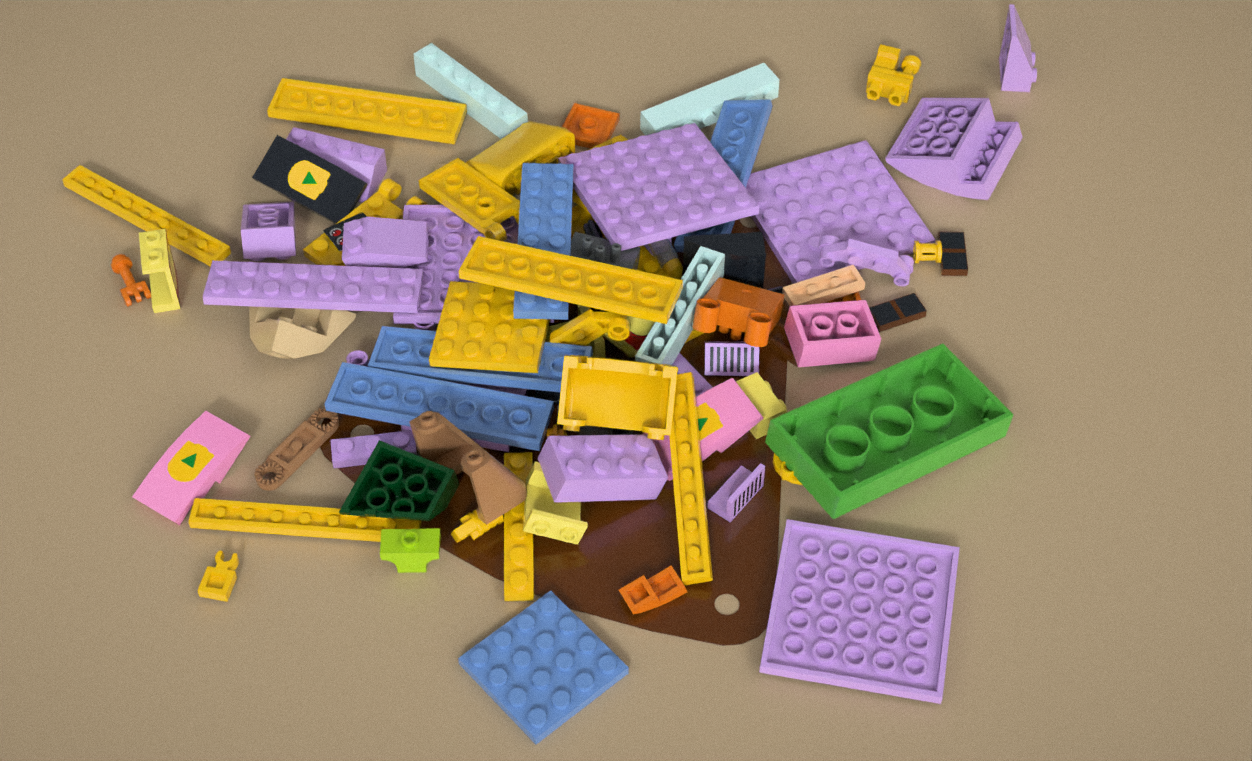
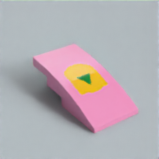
(723, 418)
(191, 466)

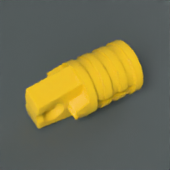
(473, 527)

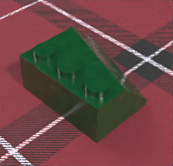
(400, 486)

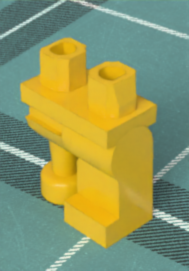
(887, 81)

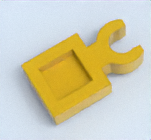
(219, 580)

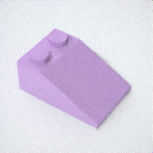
(1015, 56)
(268, 231)
(384, 242)

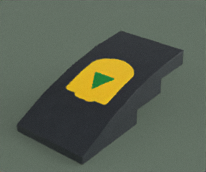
(309, 180)

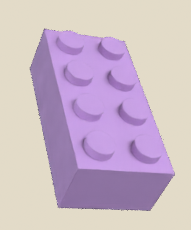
(602, 468)

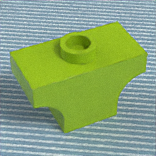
(410, 548)

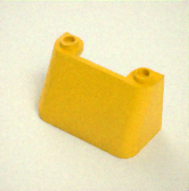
(527, 144)
(617, 395)

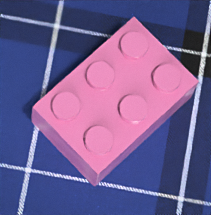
(832, 333)

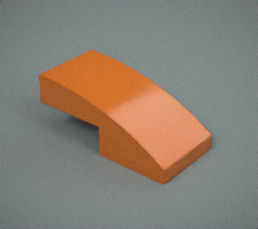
(653, 592)

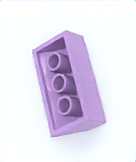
(356, 158)

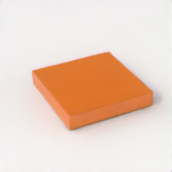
(590, 125)

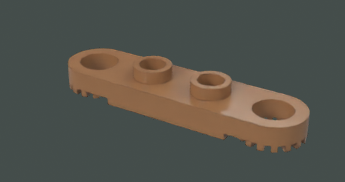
(296, 449)

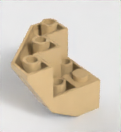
(296, 331)

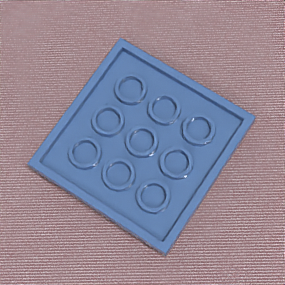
(543, 666)

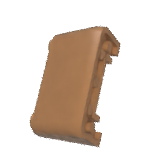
(493, 483)

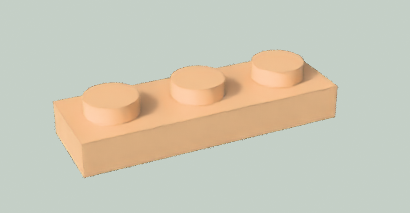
(824, 287)

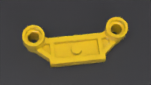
(591, 326)

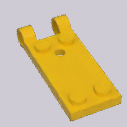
(472, 197)
(324, 252)

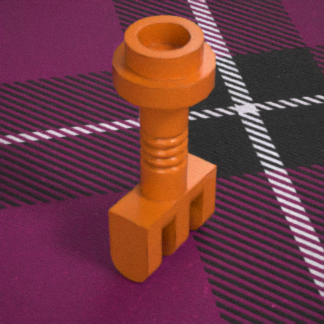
(121, 265)

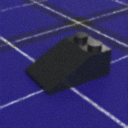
(743, 255)

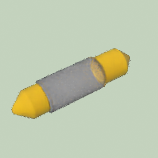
(667, 258)

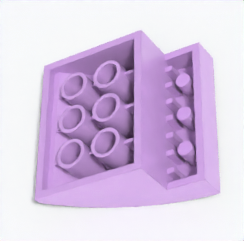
(955, 146)

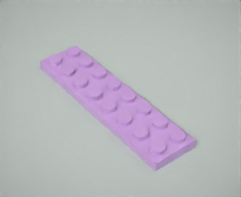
(313, 286)

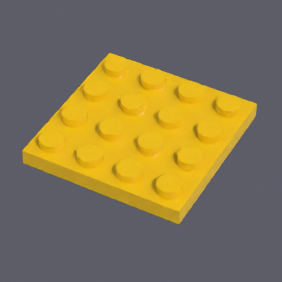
(481, 331)

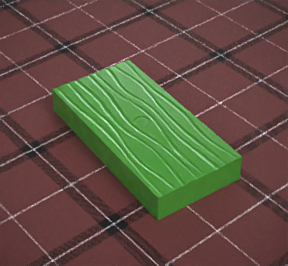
(887, 430)

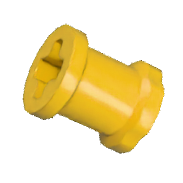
(927, 251)

